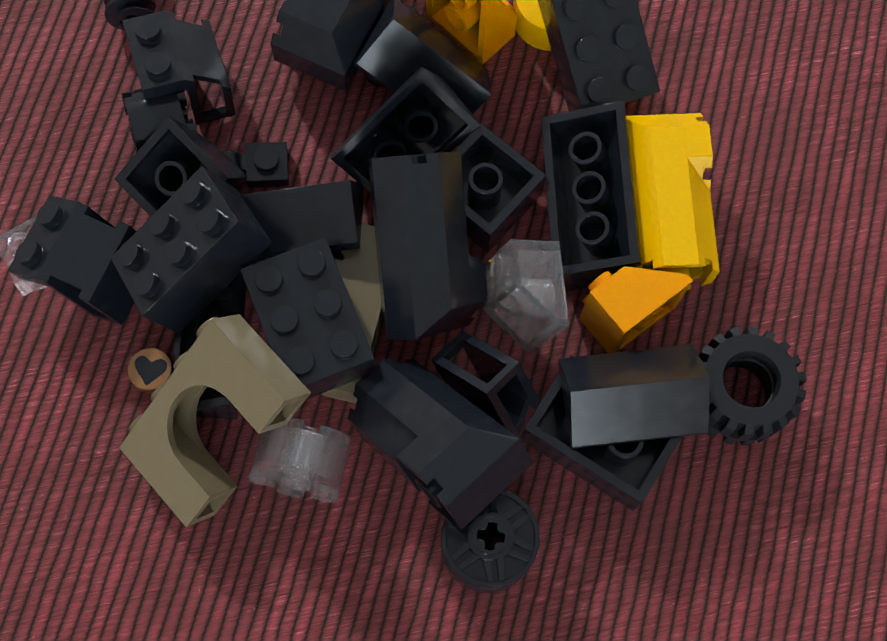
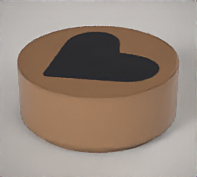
(149, 369)

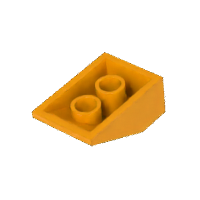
(475, 25)

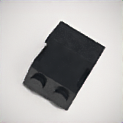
(175, 53)
(72, 255)
(503, 385)

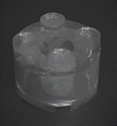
(302, 460)

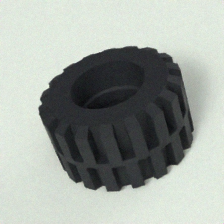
(774, 370)

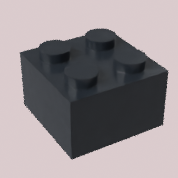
(496, 186)

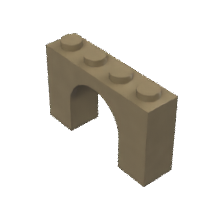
(166, 437)

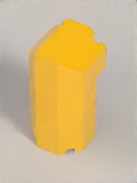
(671, 195)

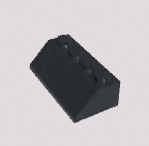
(591, 192)

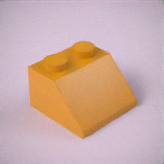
(630, 303)

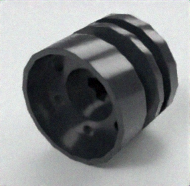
(508, 561)

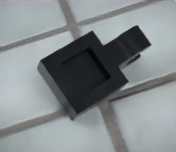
(263, 164)

